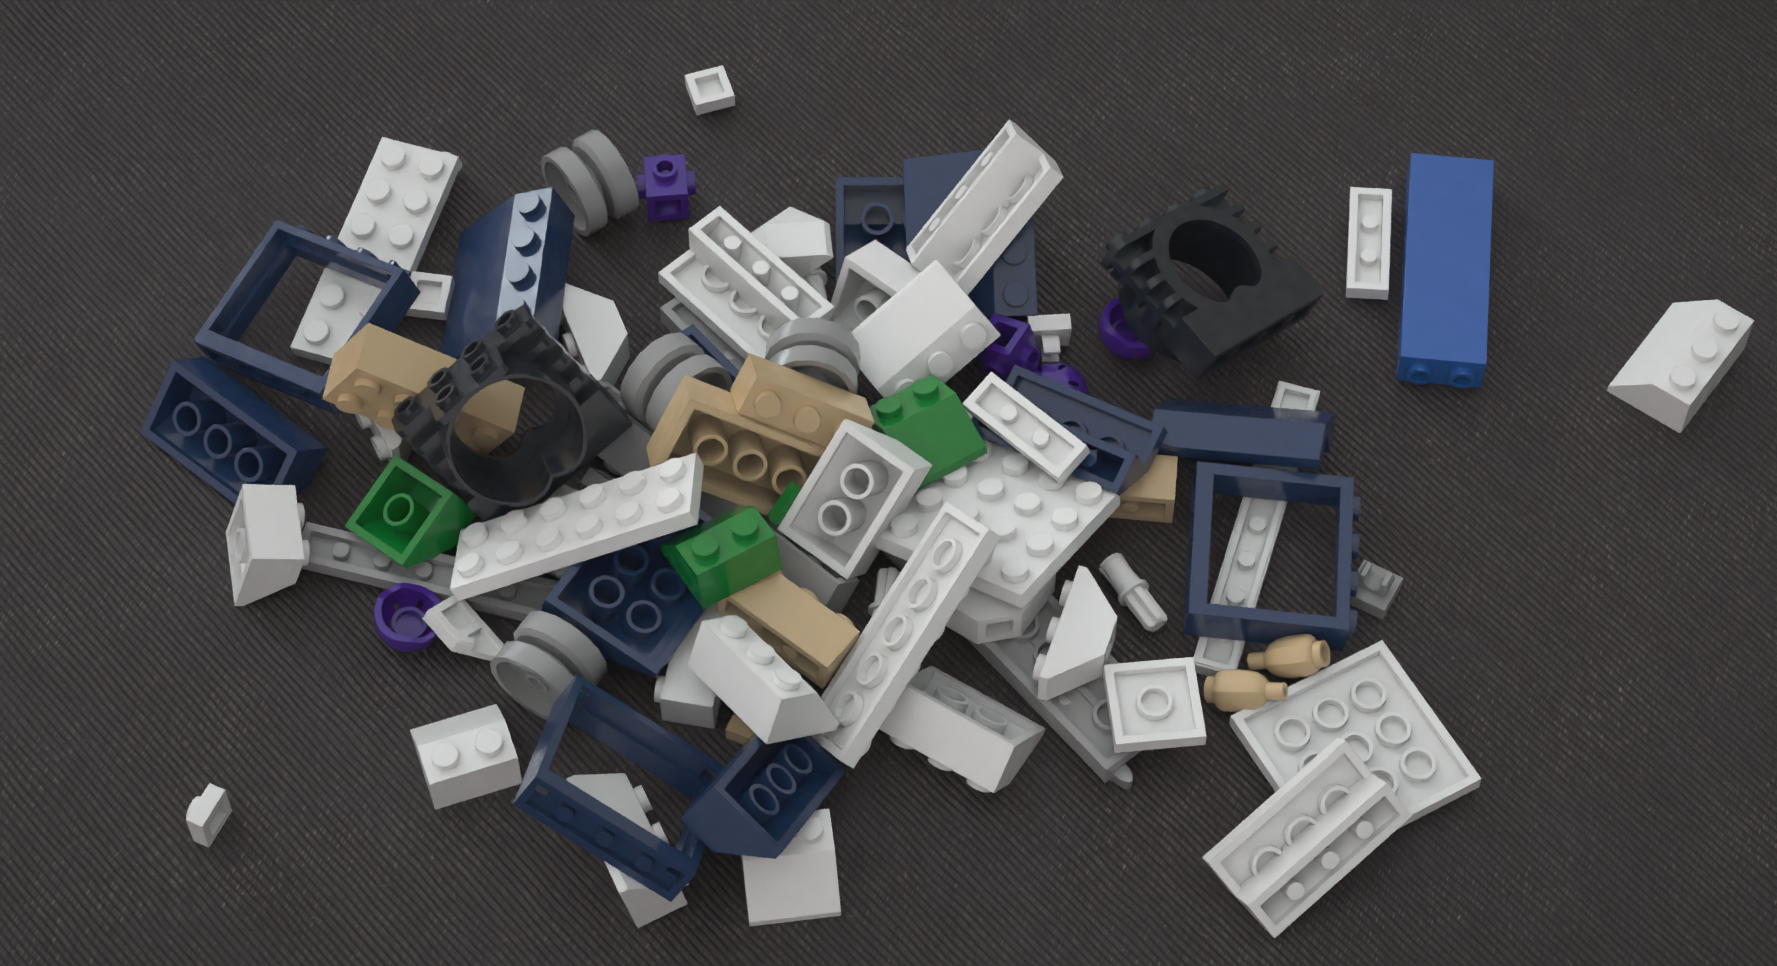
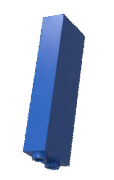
(1445, 271)

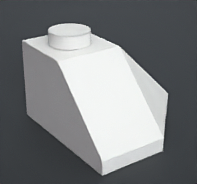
(797, 240)

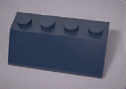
(228, 431)
(763, 796)

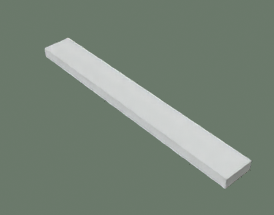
(1249, 550)

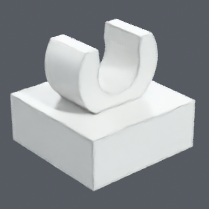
(1050, 334)

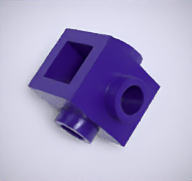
(666, 187)
(1013, 346)

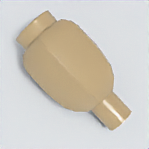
(1292, 656)
(1242, 689)

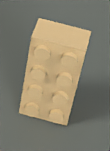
(383, 369)
(740, 456)

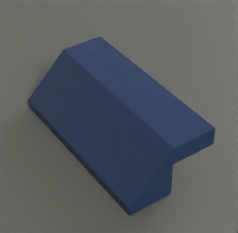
(1245, 433)
(1118, 441)

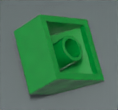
(931, 424)
(410, 515)
(724, 554)

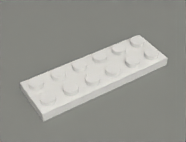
(391, 220)
(578, 526)
(904, 630)

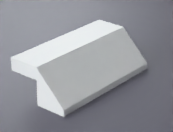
(987, 207)
(739, 285)
(1306, 837)

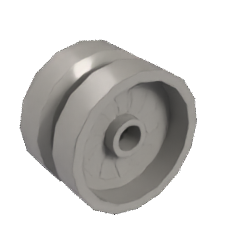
(591, 181)
(817, 350)
(658, 372)
(544, 661)

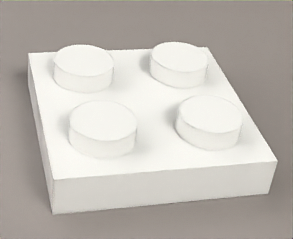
(1154, 704)

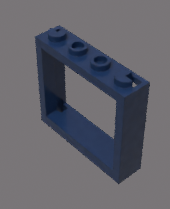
(258, 279)
(1262, 624)
(593, 823)

